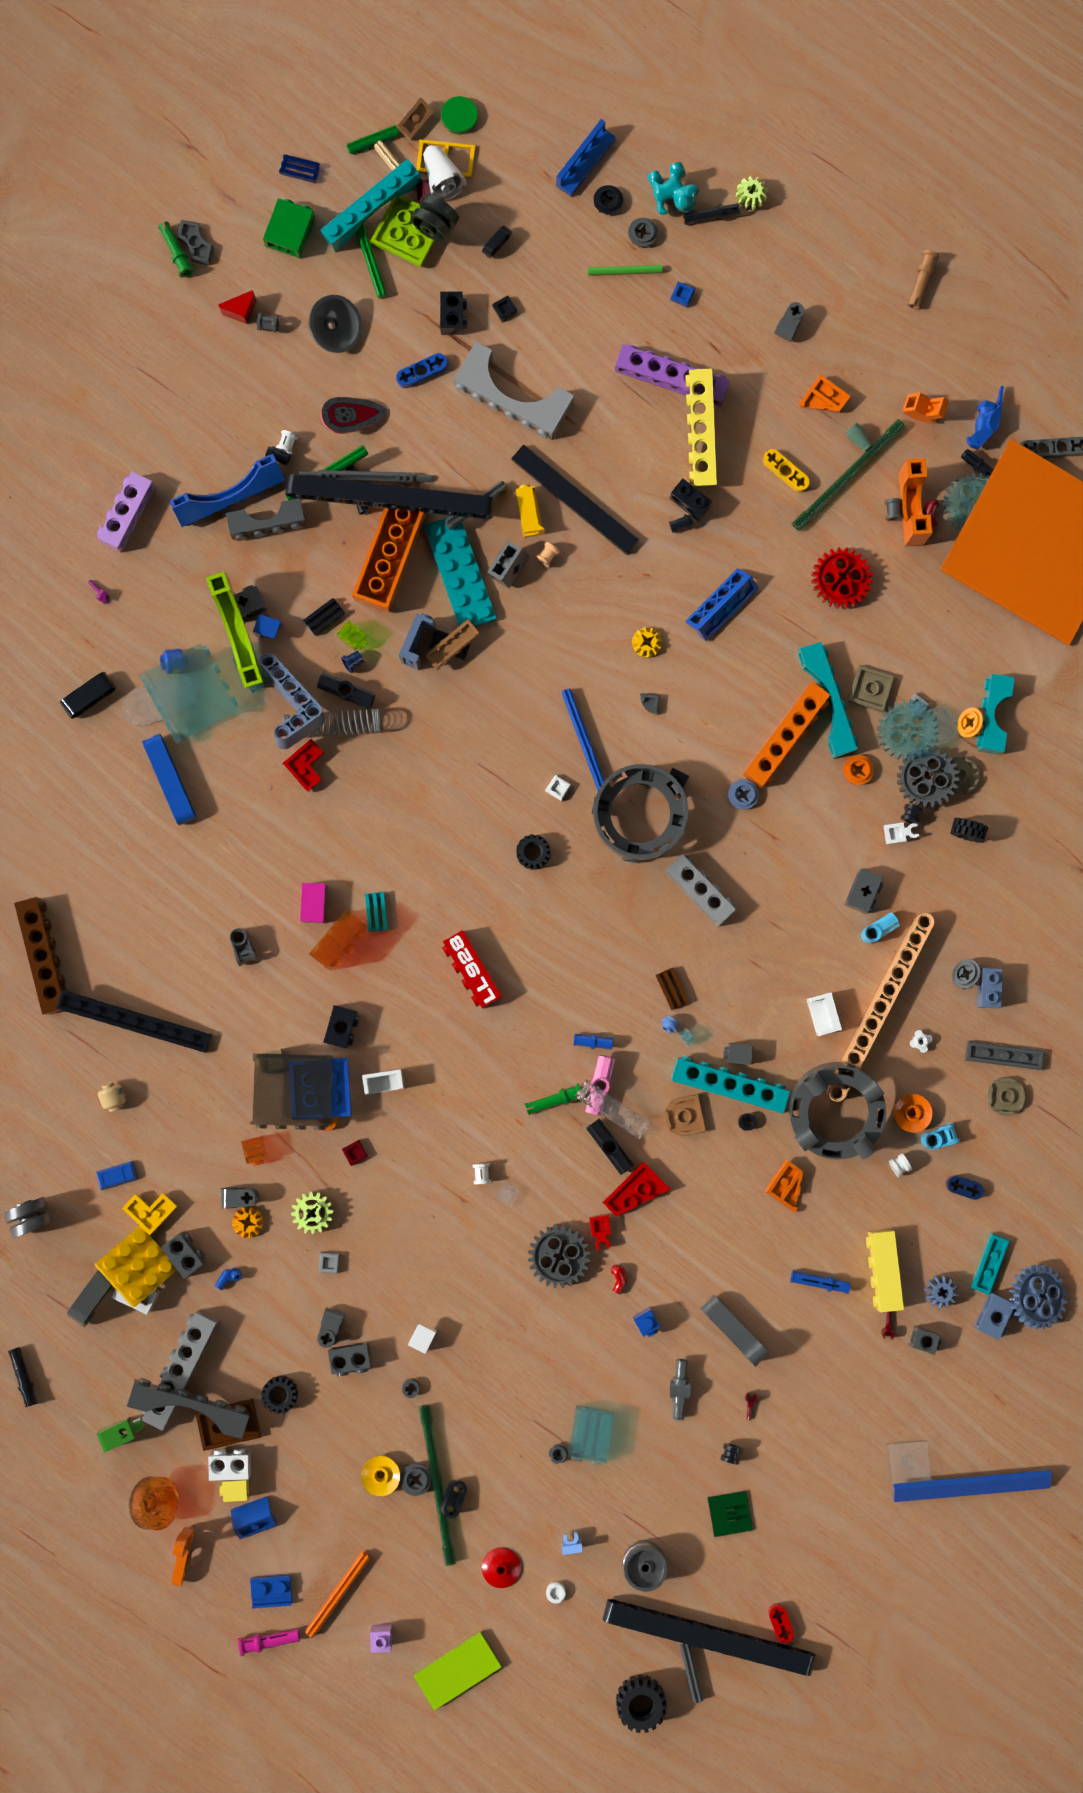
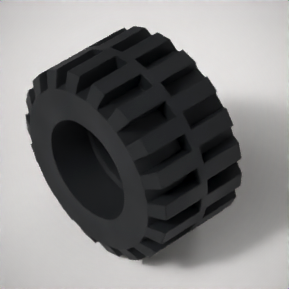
(646, 1719)

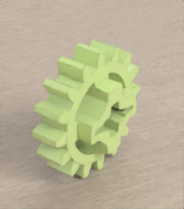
(320, 1219)

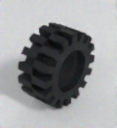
(969, 830)
(533, 863)
(268, 1399)

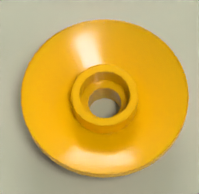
(373, 1483)

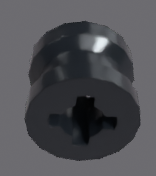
(911, 814)
(731, 1453)

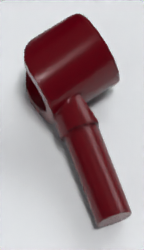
(887, 1328)
(750, 1405)

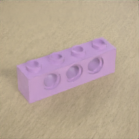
(127, 522)

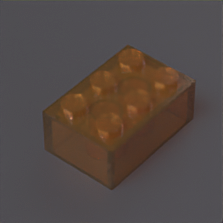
(339, 940)

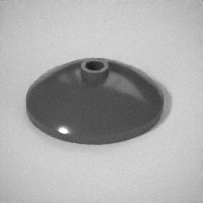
(344, 320)

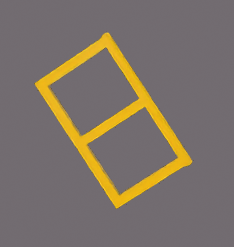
(447, 145)

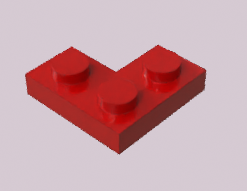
(300, 765)

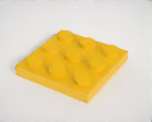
(136, 1266)

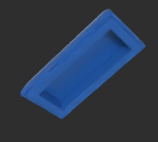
(116, 1175)

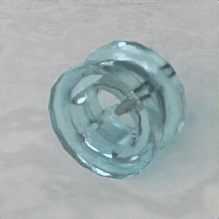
(686, 1036)

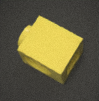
(235, 1490)

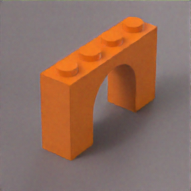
(916, 526)

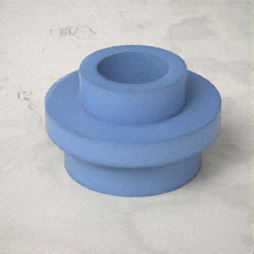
(669, 1024)

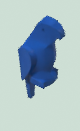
(987, 421)

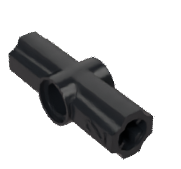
(357, 695)
(618, 1156)

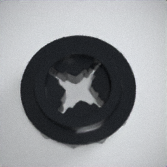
(612, 193)

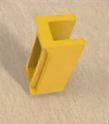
(529, 511)

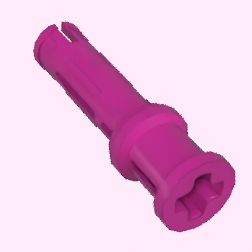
(260, 1642)

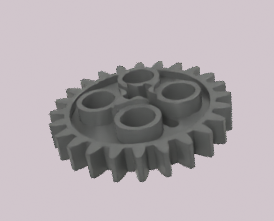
(935, 793)
(575, 1262)

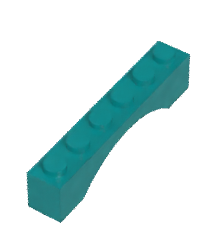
(395, 184)
(815, 662)

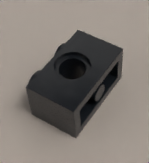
(332, 1034)

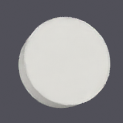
(556, 1592)

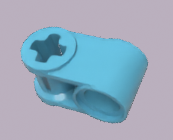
(943, 1135)

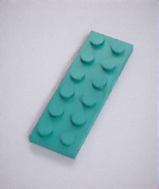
(460, 573)

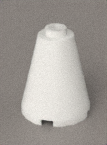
(443, 175)

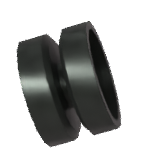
(434, 218)

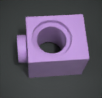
(381, 1638)

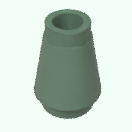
(858, 436)

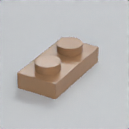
(414, 118)

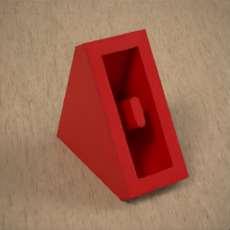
(239, 307)

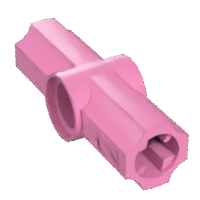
(602, 1072)

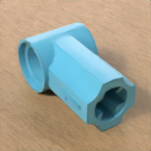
(881, 928)

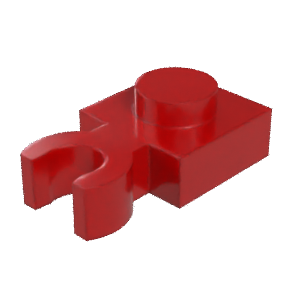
(600, 1227)

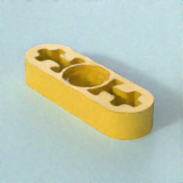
(785, 462)

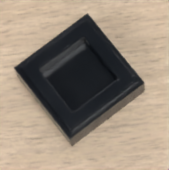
(504, 308)

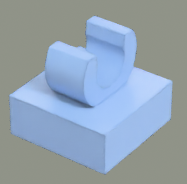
(571, 1546)

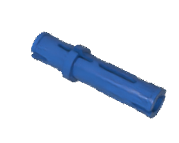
(823, 1282)

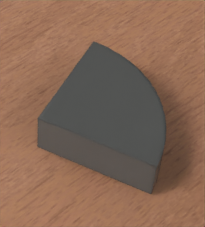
(650, 702)

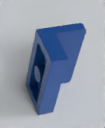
(252, 1518)

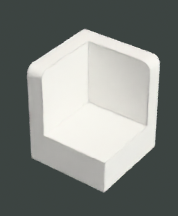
(422, 1338)

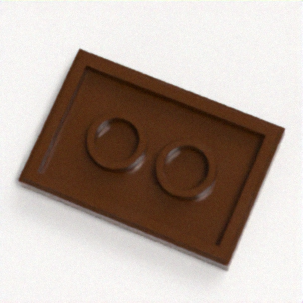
(212, 1436)

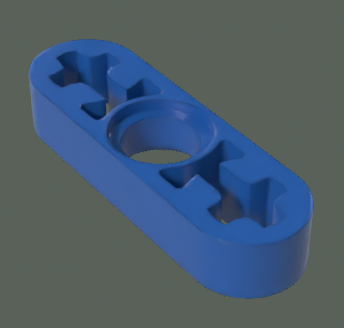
(419, 378)

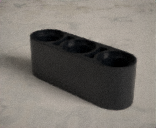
(87, 695)

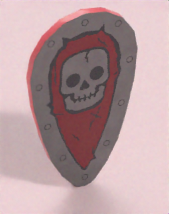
(350, 414)

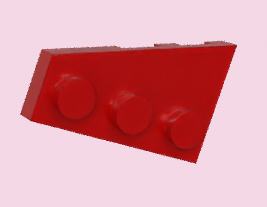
(636, 1189)

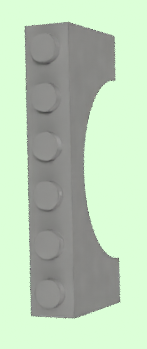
(542, 416)

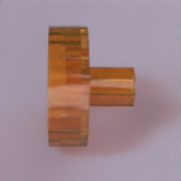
(145, 1502)

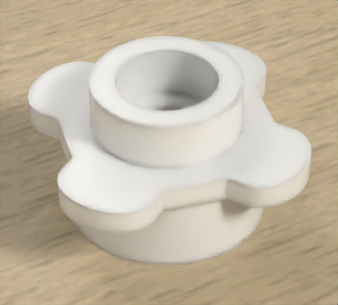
(920, 1036)

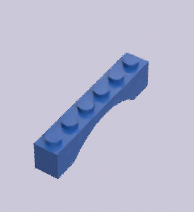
(193, 507)

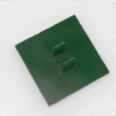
(730, 1513)

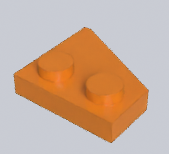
(825, 396)
(786, 1185)

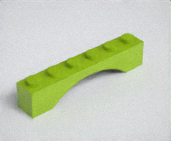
(236, 629)

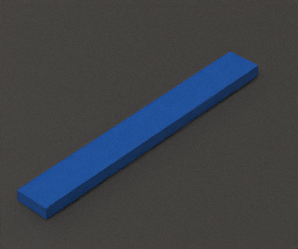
(972, 1486)

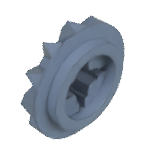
(743, 785)

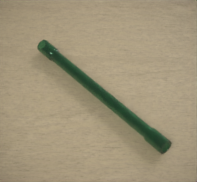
(889, 434)
(447, 1546)

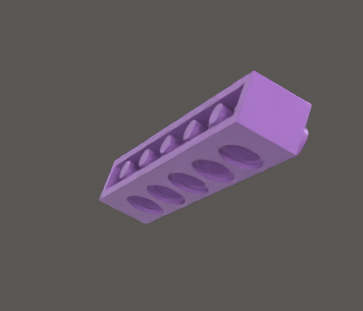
(661, 378)

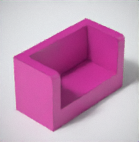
(312, 903)

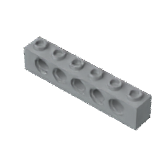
(206, 1324)

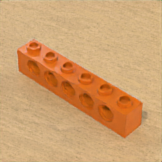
(812, 694)

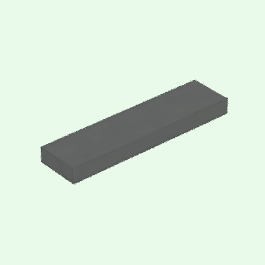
(1004, 1055)

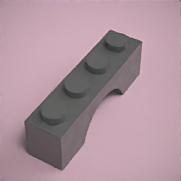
(289, 516)

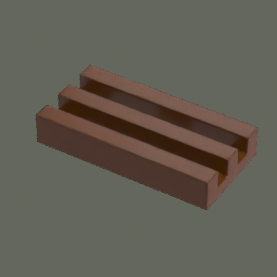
(665, 974)

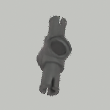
(680, 1389)

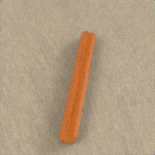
(337, 1594)

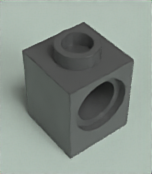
(738, 1053)
(917, 1337)

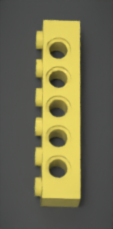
(704, 378)

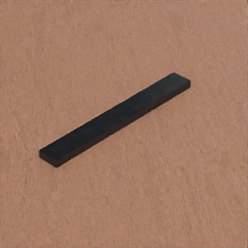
(574, 499)
(133, 1021)

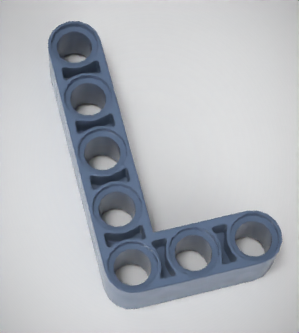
(294, 698)

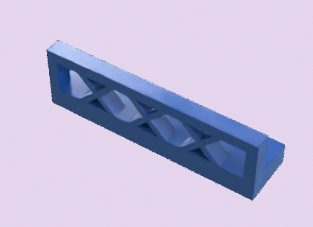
(584, 159)
(725, 605)

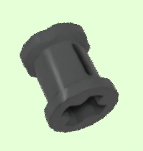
(267, 322)
(893, 509)

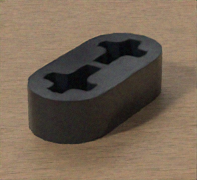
(496, 241)
(453, 1499)

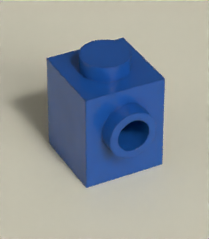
(646, 1322)

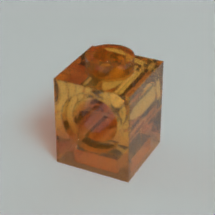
(254, 1150)

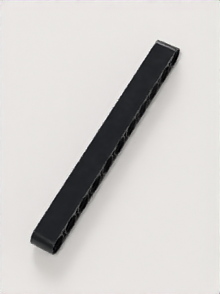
(390, 496)
(709, 1637)

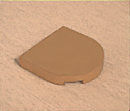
(685, 1116)

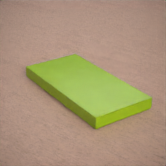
(457, 1670)

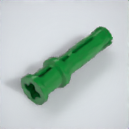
(178, 256)
(564, 1096)

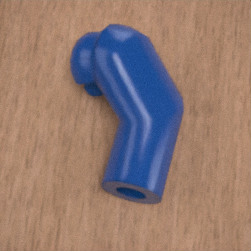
(228, 1275)

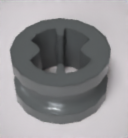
(415, 1392)

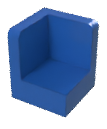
(266, 627)

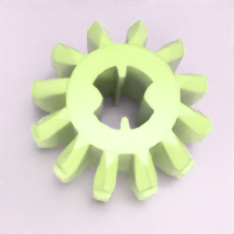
(755, 199)

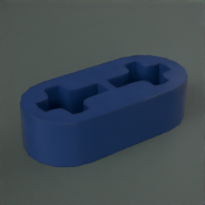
(966, 1183)

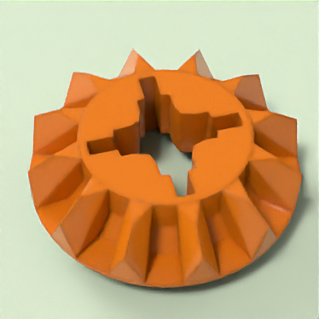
(867, 769)

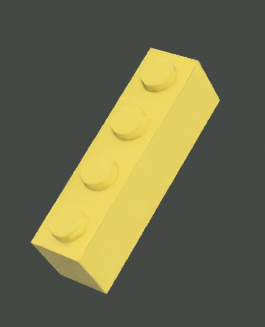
(885, 1271)

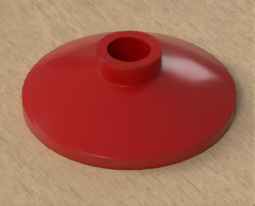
(501, 1558)

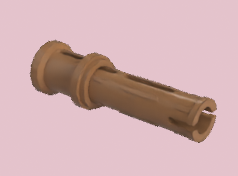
(924, 270)

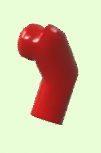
(621, 1278)

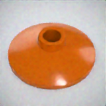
(922, 1115)

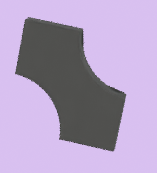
(200, 250)

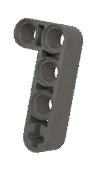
(89, 1299)
(735, 1330)

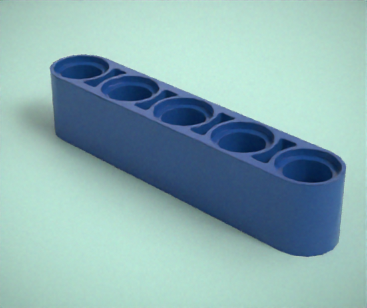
(169, 779)

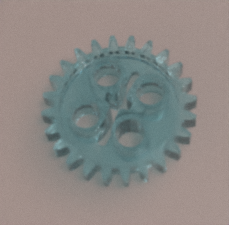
(957, 498)
(910, 714)

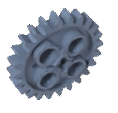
(1038, 1296)

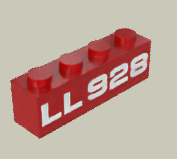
(472, 969)

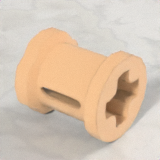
(547, 554)

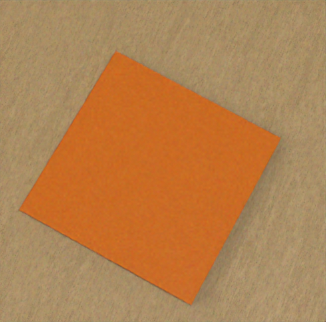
(1026, 543)

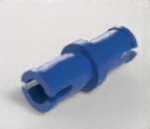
(593, 1041)

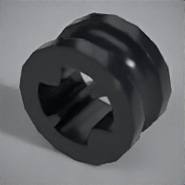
(742, 1125)

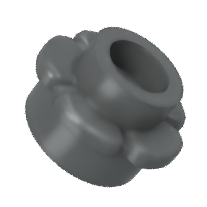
(563, 1453)

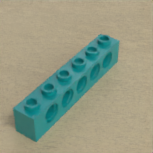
(776, 1103)

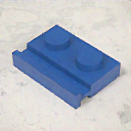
(271, 1591)

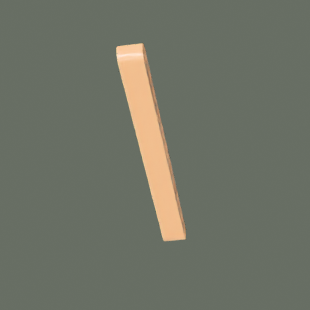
(887, 1000)

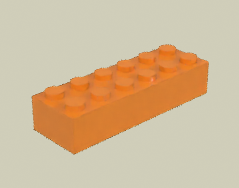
(388, 558)

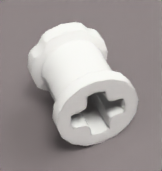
(286, 442)
(478, 1179)

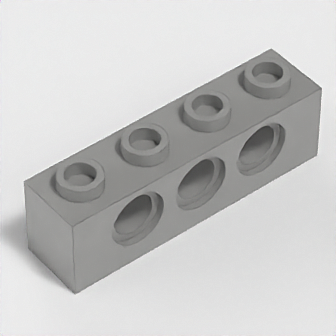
(675, 872)

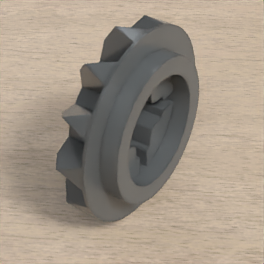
(637, 226)
(959, 974)
(415, 1489)

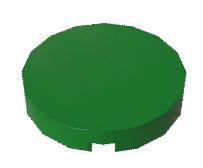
(459, 115)

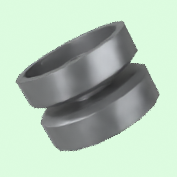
(28, 1217)
(640, 1577)

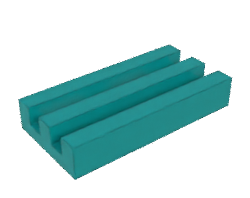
(368, 911)

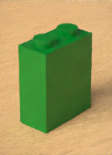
(289, 227)

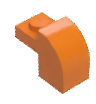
(925, 409)

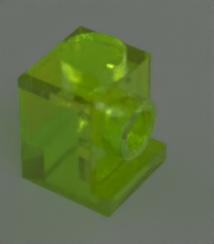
(349, 630)

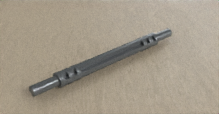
(372, 477)

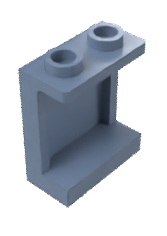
(407, 651)

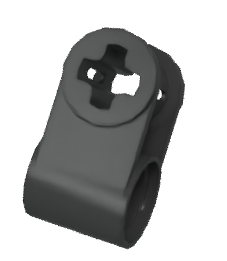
(789, 324)
(243, 948)
(235, 1197)
(330, 1324)

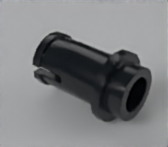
(280, 456)
(681, 523)

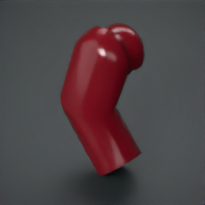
(930, 508)

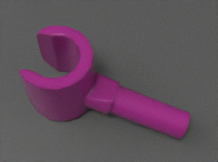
(102, 596)

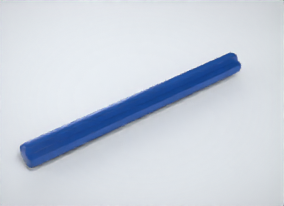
(583, 737)

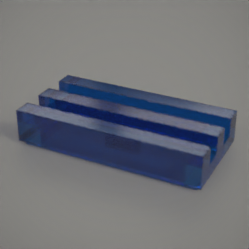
(287, 158)

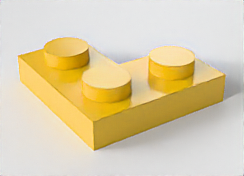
(149, 1216)

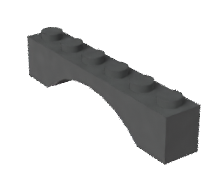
(149, 1396)

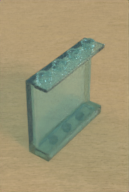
(189, 692)

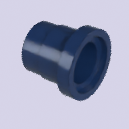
(352, 661)

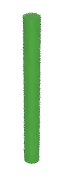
(625, 270)

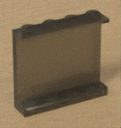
(292, 1091)

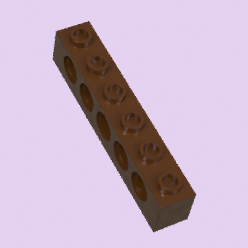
(24, 911)

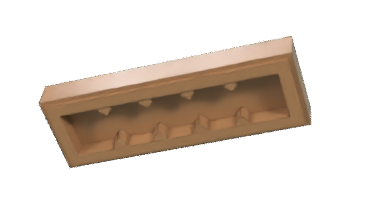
(452, 644)

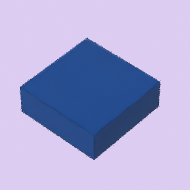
(682, 294)

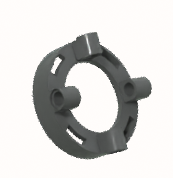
(647, 776)
(815, 1083)

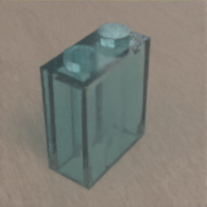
(591, 1435)

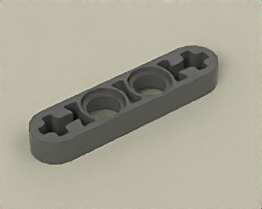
(1052, 445)

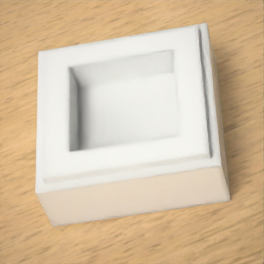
(558, 788)

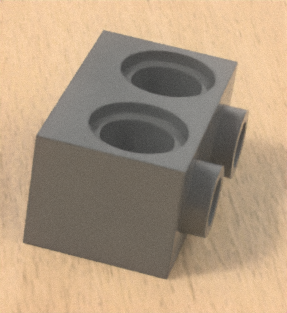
(179, 1258)
(348, 1353)

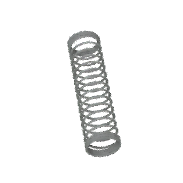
(376, 723)

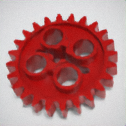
(855, 588)

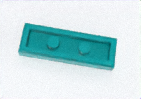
(990, 1264)

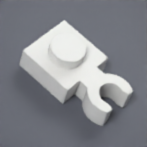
(897, 833)

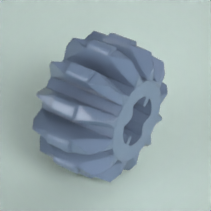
(934, 1289)

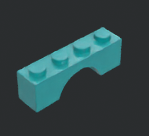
(991, 737)

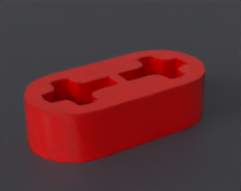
(776, 1624)

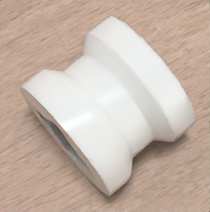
(900, 1165)

